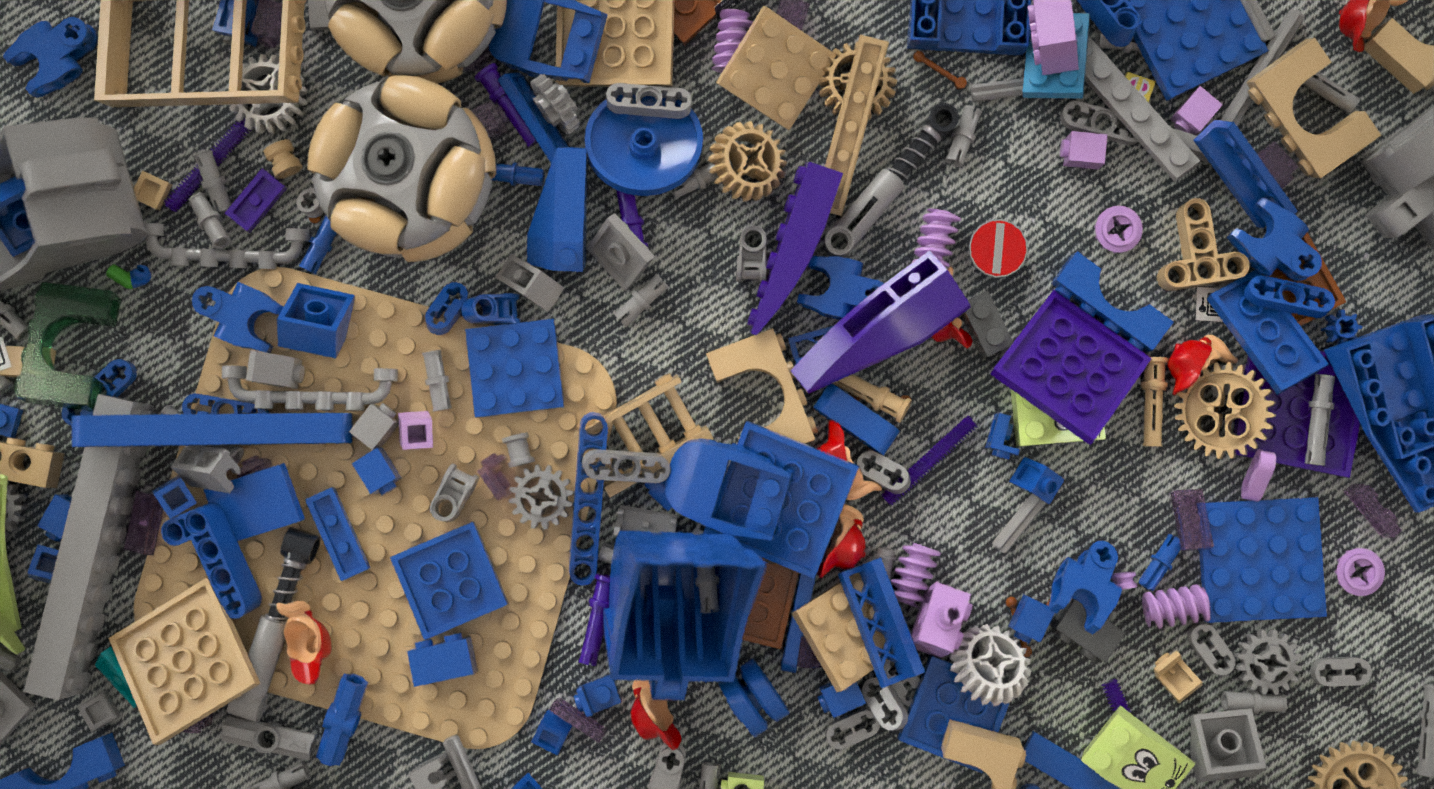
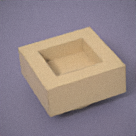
(151, 190)

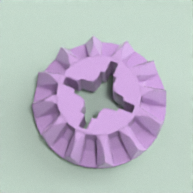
(1122, 216)
(1372, 575)

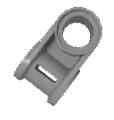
(752, 257)
(454, 492)
(668, 774)

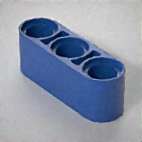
(1114, 19)
(856, 419)

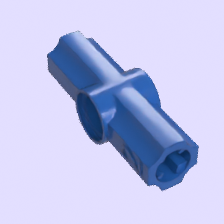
(341, 719)

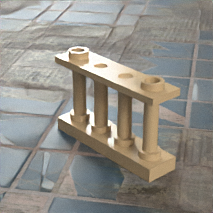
(667, 447)

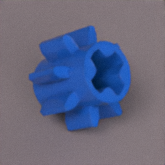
(1333, 327)

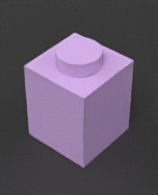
(1195, 111)
(1084, 150)
(415, 430)

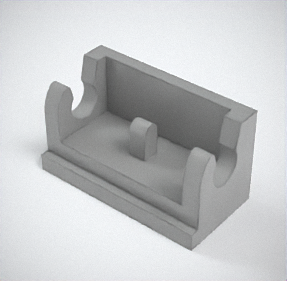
(206, 467)
(644, 520)
(428, 774)

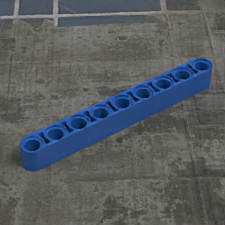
(211, 429)

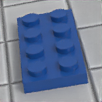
(1268, 336)

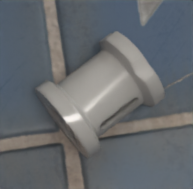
(518, 450)

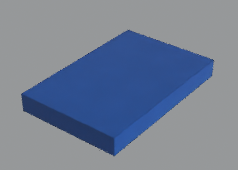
(259, 502)

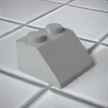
(1225, 745)

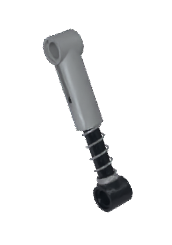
(889, 182)
(298, 550)

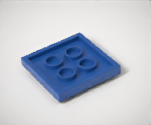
(514, 368)
(449, 580)
(938, 701)

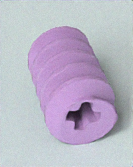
(731, 33)
(936, 234)
(914, 573)
(1176, 604)

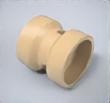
(282, 159)

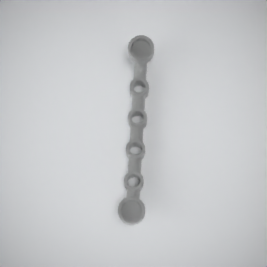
(236, 258)
(296, 399)

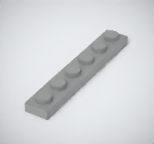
(1137, 114)

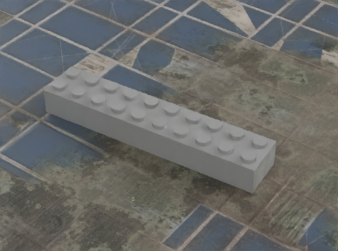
(86, 562)

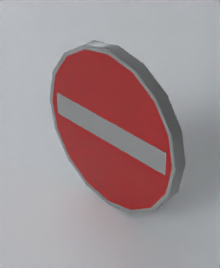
(998, 248)

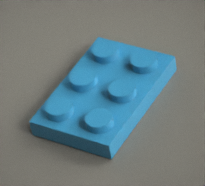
(1063, 84)

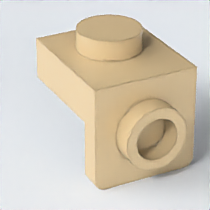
(1176, 676)

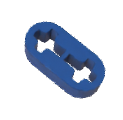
(441, 305)

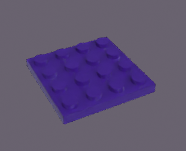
(1071, 367)
(1292, 421)

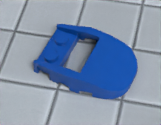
(516, 37)
(697, 479)

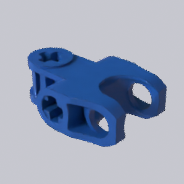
(56, 51)
(1281, 245)
(845, 289)
(236, 313)
(1088, 583)

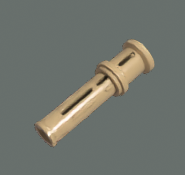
(880, 398)
(1154, 437)

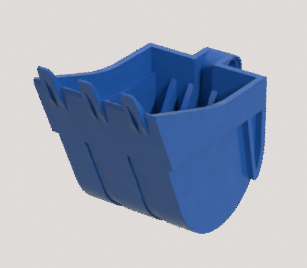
(655, 609)

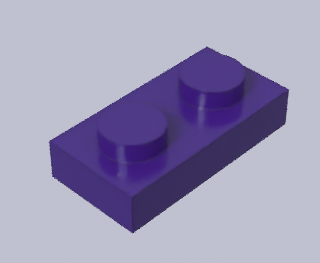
(256, 200)

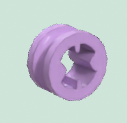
(1124, 579)

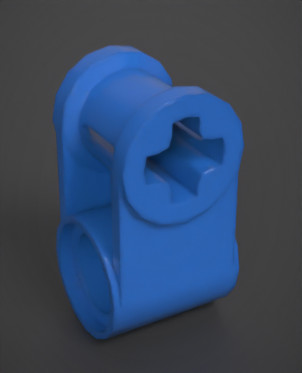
(497, 309)

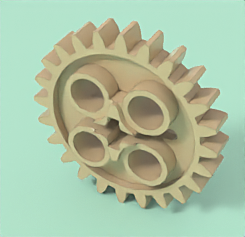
(1253, 412)
(1379, 773)

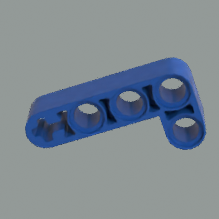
(219, 555)

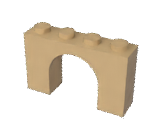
(1403, 56)
(1276, 91)
(765, 355)
(988, 750)

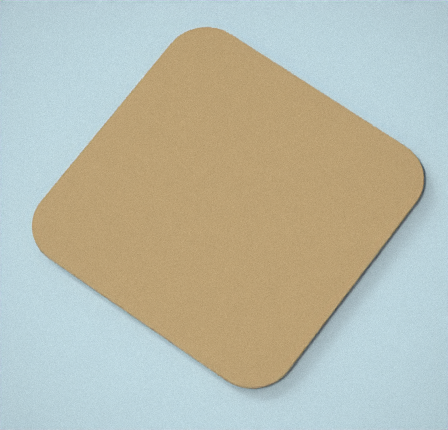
(369, 612)

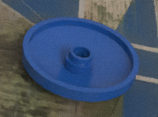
(643, 152)

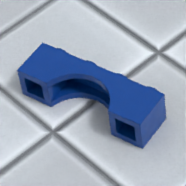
(1080, 282)
(90, 761)

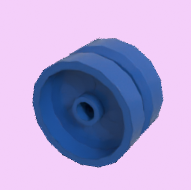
(750, 699)

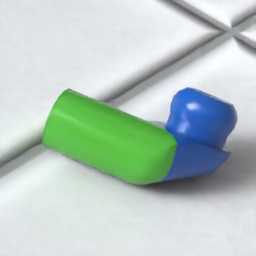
(130, 279)

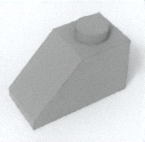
(530, 282)
(275, 369)

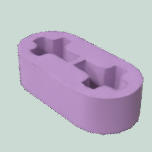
(1258, 475)

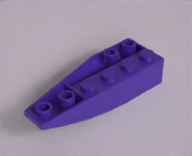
(797, 238)
(885, 323)

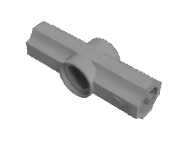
(251, 734)

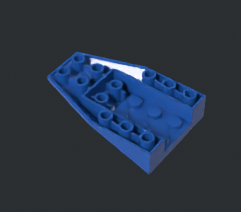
(970, 26)
(1392, 394)

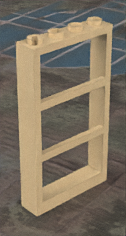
(115, 48)

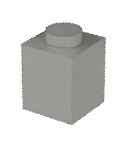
(375, 425)

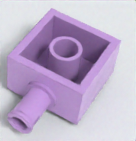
(1053, 36)
(940, 620)

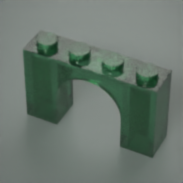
(55, 310)

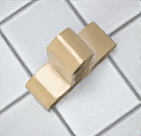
(1193, 257)

